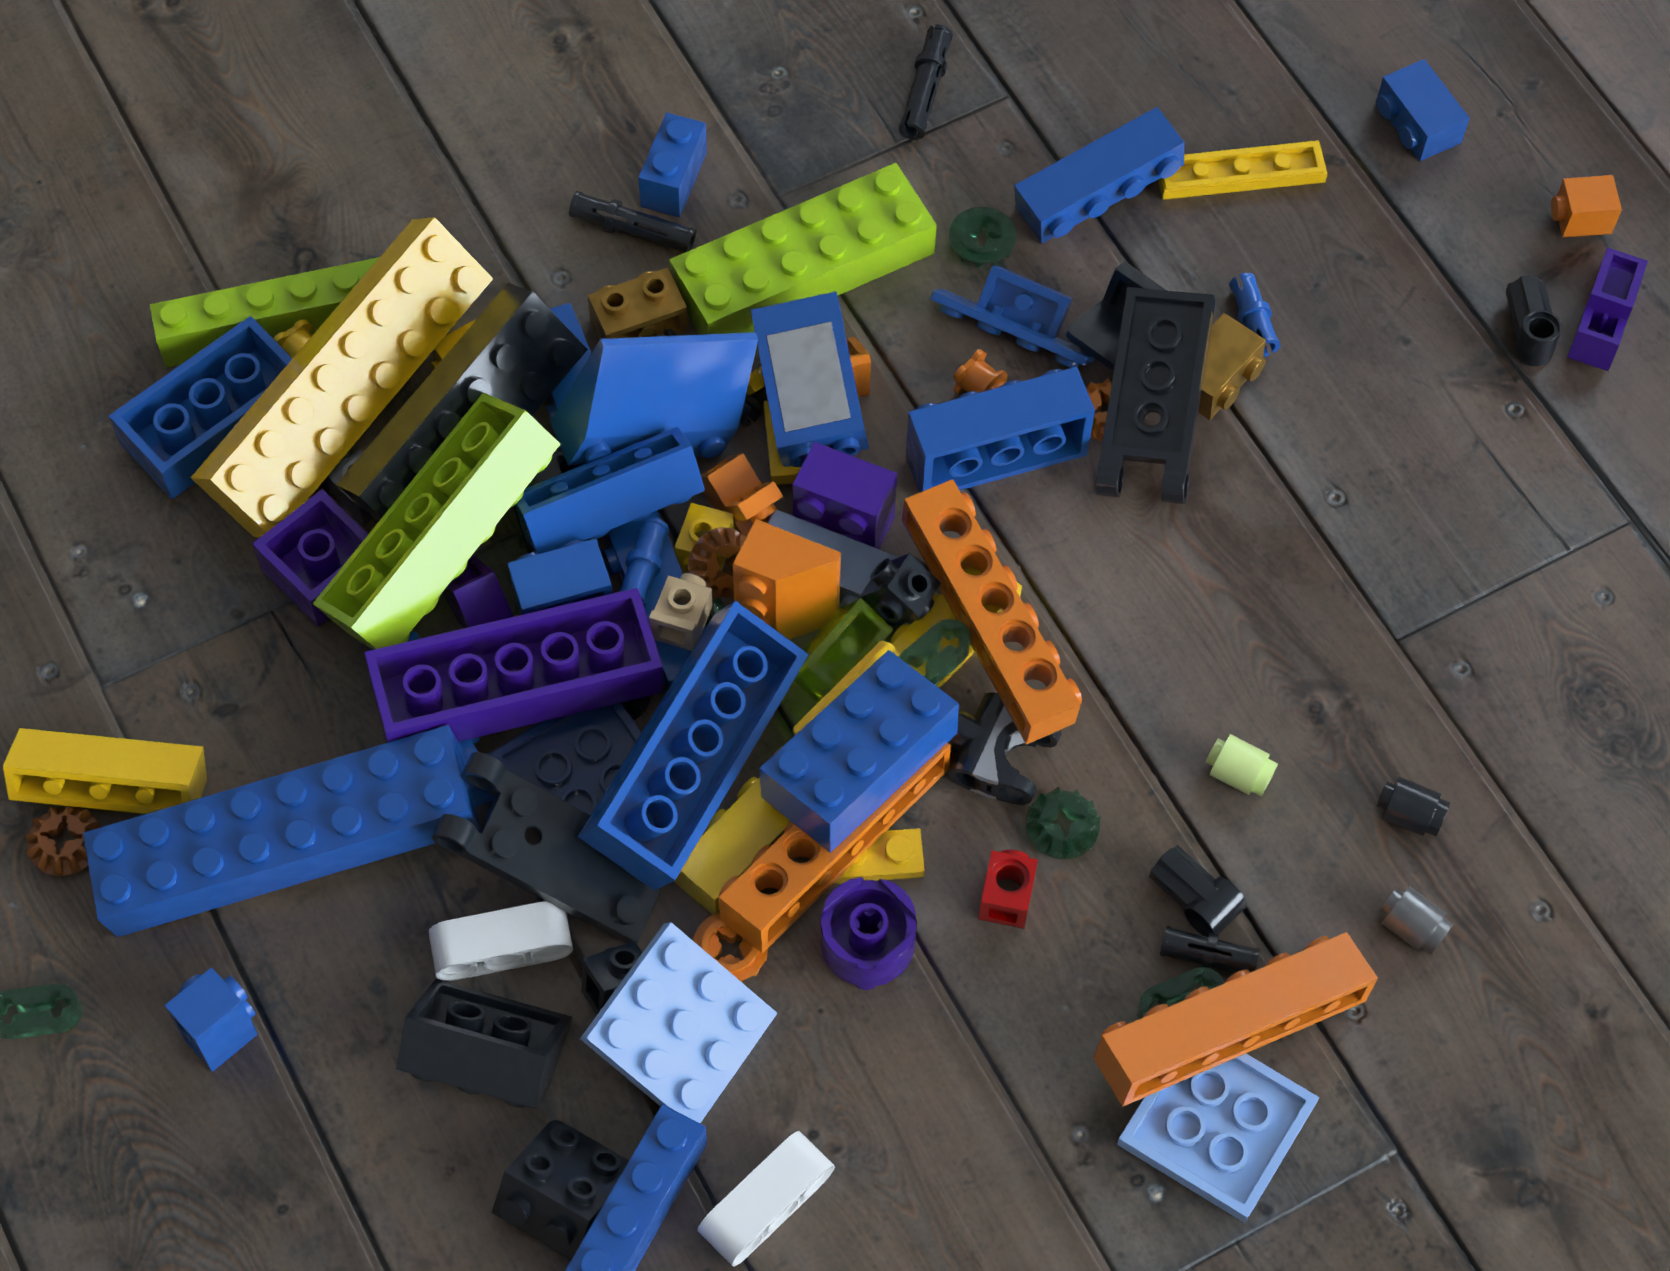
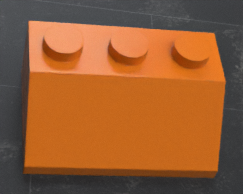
(787, 580)

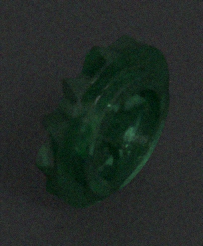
(966, 229)
(1049, 837)

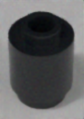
(1413, 807)

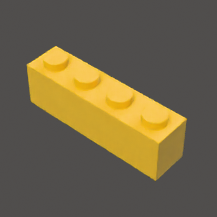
(102, 771)

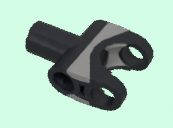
(982, 752)

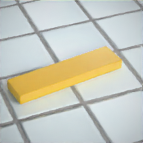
(1246, 170)

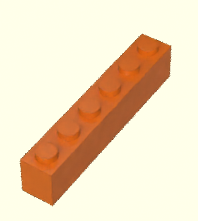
(1233, 1017)

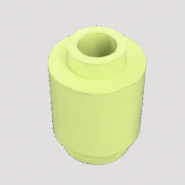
(1241, 765)

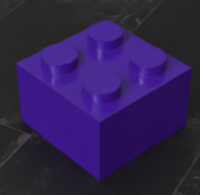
(845, 495)
(309, 550)

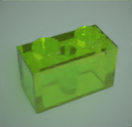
(840, 647)

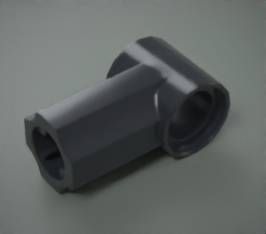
(1533, 320)
(1206, 901)

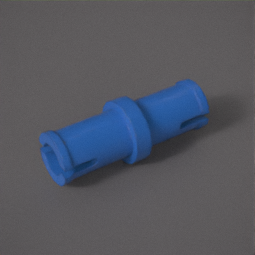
(1253, 311)
(645, 560)

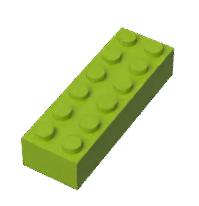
(806, 251)
(437, 523)

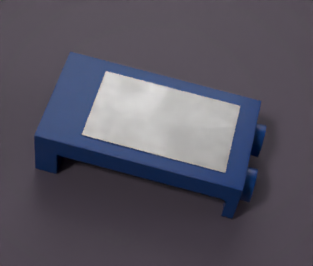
(809, 377)

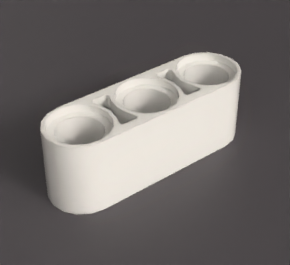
(499, 940)
(765, 1198)

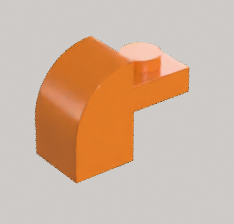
(737, 490)

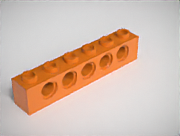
(1032, 710)
(765, 917)

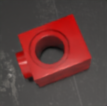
(1008, 906)

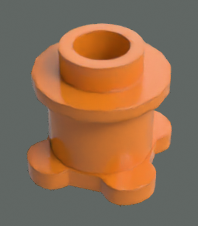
(978, 375)

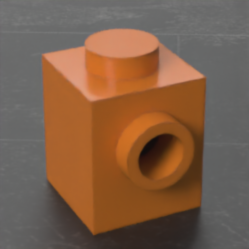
(1586, 206)

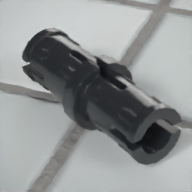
(1177, 944)

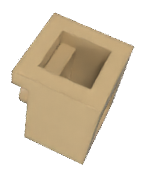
(681, 623)

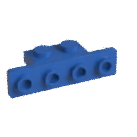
(1021, 309)

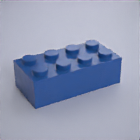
(197, 404)
(1000, 431)
(859, 750)

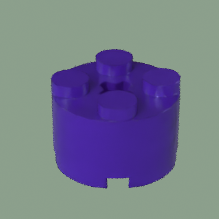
(868, 906)

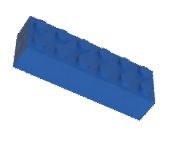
(693, 746)

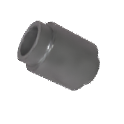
(1415, 919)

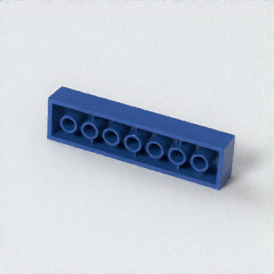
(277, 831)

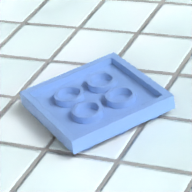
(679, 1024)
(1221, 1131)

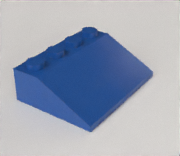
(653, 385)

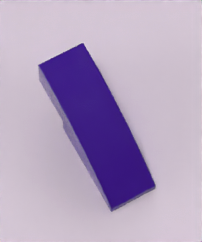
(1607, 309)

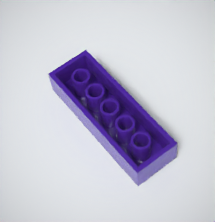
(517, 669)

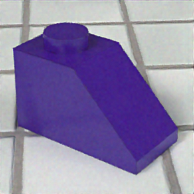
(477, 595)

